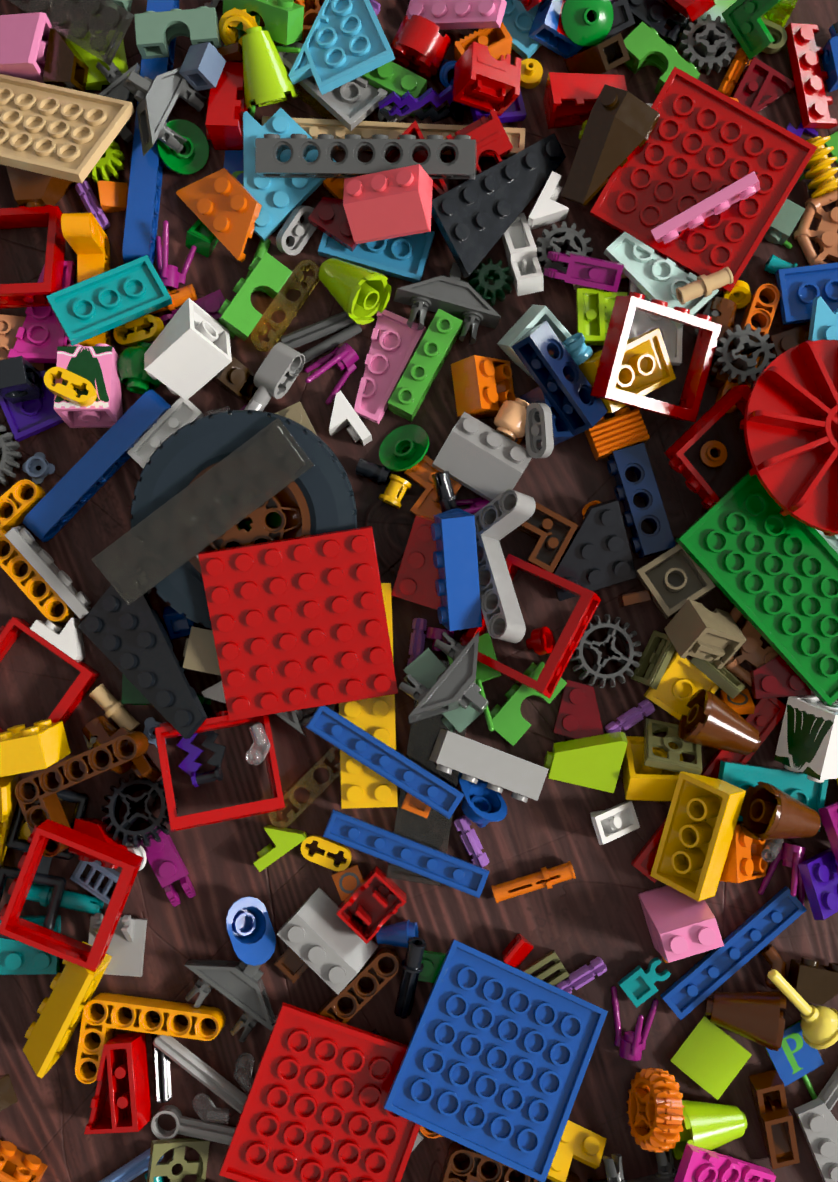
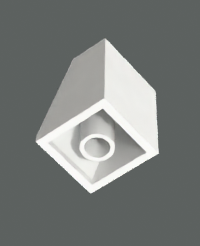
(188, 351)

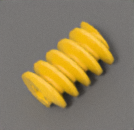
(821, 168)

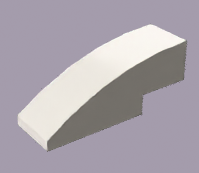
(522, 257)

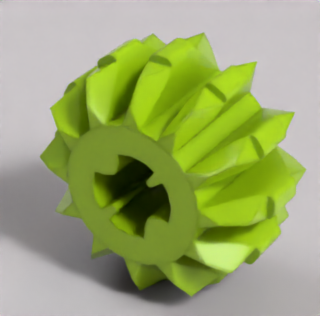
(108, 164)

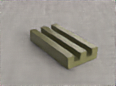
(658, 660)
(720, 677)
(557, 966)

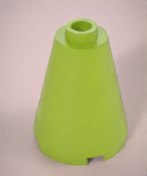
(263, 70)
(355, 289)
(709, 1125)

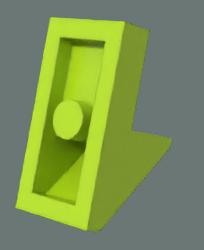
(284, 839)

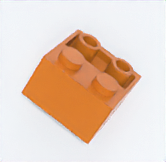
(481, 385)
(744, 858)
(18, 1166)

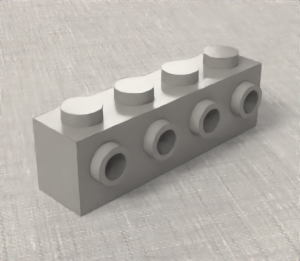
(488, 764)

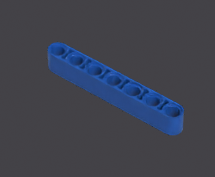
(94, 467)

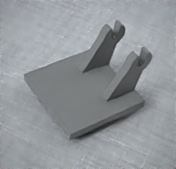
(126, 945)

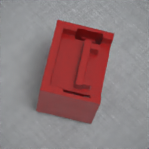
(485, 81)
(489, 136)
(372, 904)

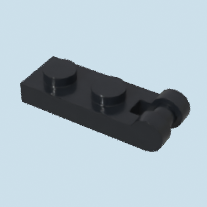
(656, 15)

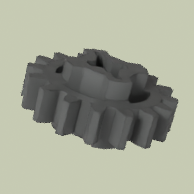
(708, 44)
(567, 241)
(747, 343)

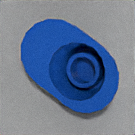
(480, 803)
(250, 931)

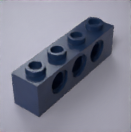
(559, 378)
(637, 460)

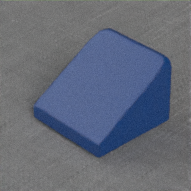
(177, 623)

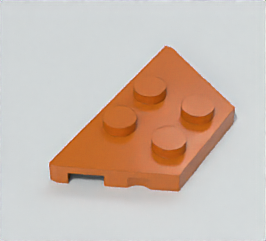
(224, 209)

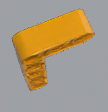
(92, 252)
(14, 559)
(140, 1022)

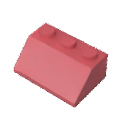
(388, 204)

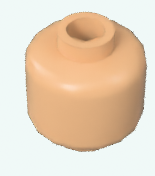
(512, 418)

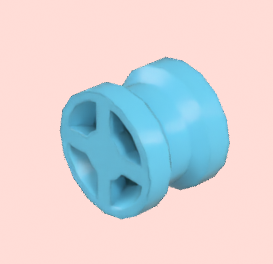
(577, 348)

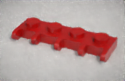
(808, 76)

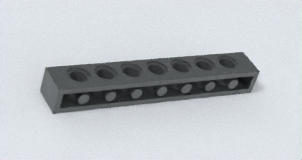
(270, 147)

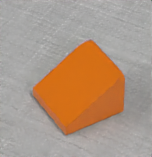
(113, 196)

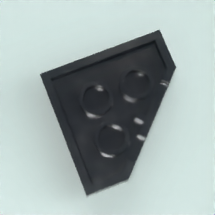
(597, 551)

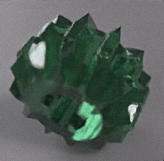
(500, 278)

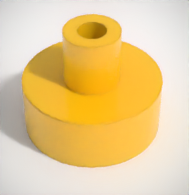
(530, 73)
(740, 294)

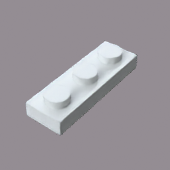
(174, 418)

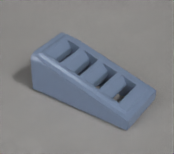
(95, 889)

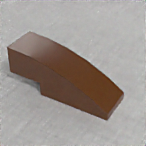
(774, 1119)

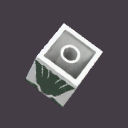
(809, 738)

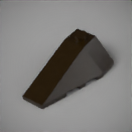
(611, 134)

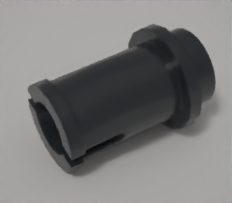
(373, 471)

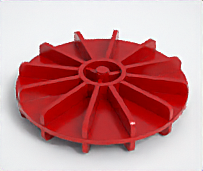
(794, 433)

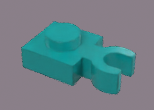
(640, 984)

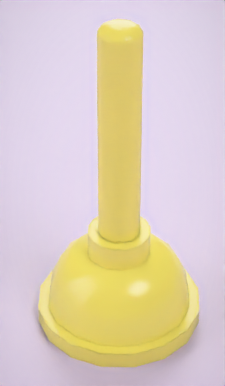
(818, 1022)

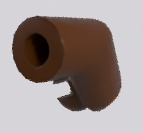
(775, 961)

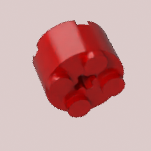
(419, 46)

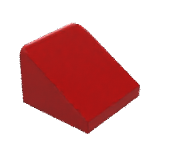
(517, 951)

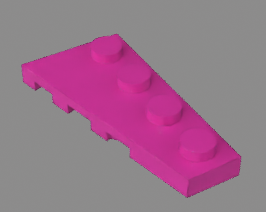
(41, 330)
(709, 1166)

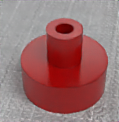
(541, 641)

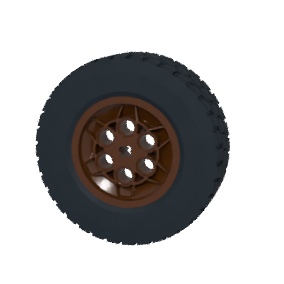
(309, 505)

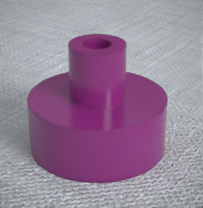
(436, 633)

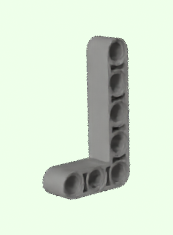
(497, 592)

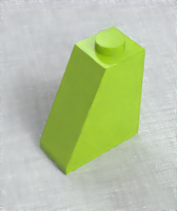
(588, 761)

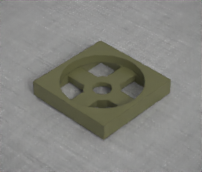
(672, 761)
(160, 1147)

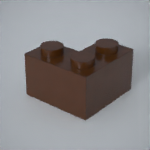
(552, 536)

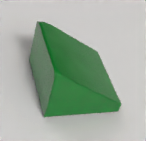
(202, 238)

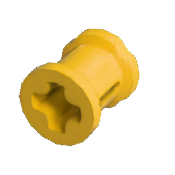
(395, 491)

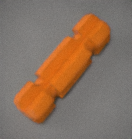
(734, 73)

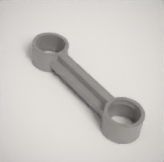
(191, 1127)

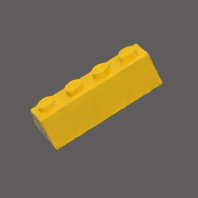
(697, 834)
(61, 1014)

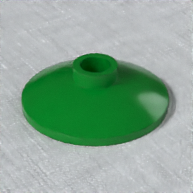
(581, 30)
(195, 148)
(404, 447)

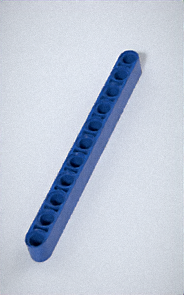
(146, 170)

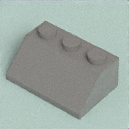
(481, 458)
(326, 941)

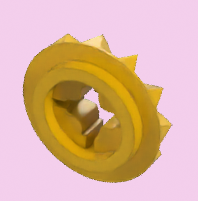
(232, 19)

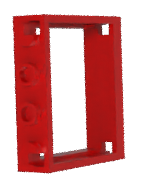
(35, 294)
(615, 346)
(694, 481)
(567, 641)
(77, 690)
(221, 721)
(49, 940)

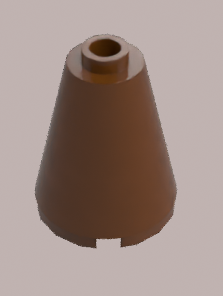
(717, 725)
(776, 815)
(750, 1015)

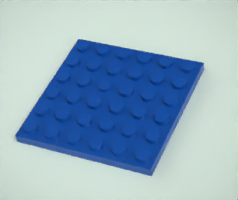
(496, 1060)

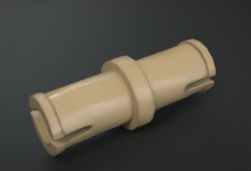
(704, 285)
(113, 708)

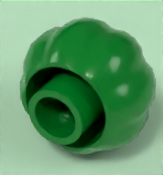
(132, 370)

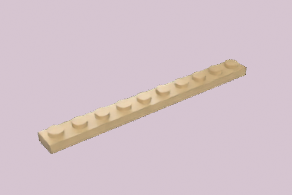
(394, 130)

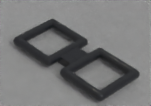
(42, 876)

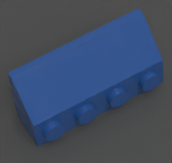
(457, 569)

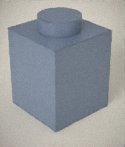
(202, 66)

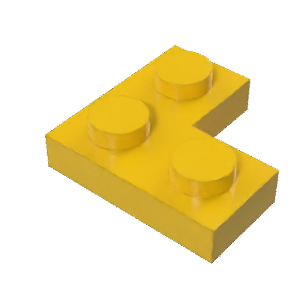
(577, 1144)

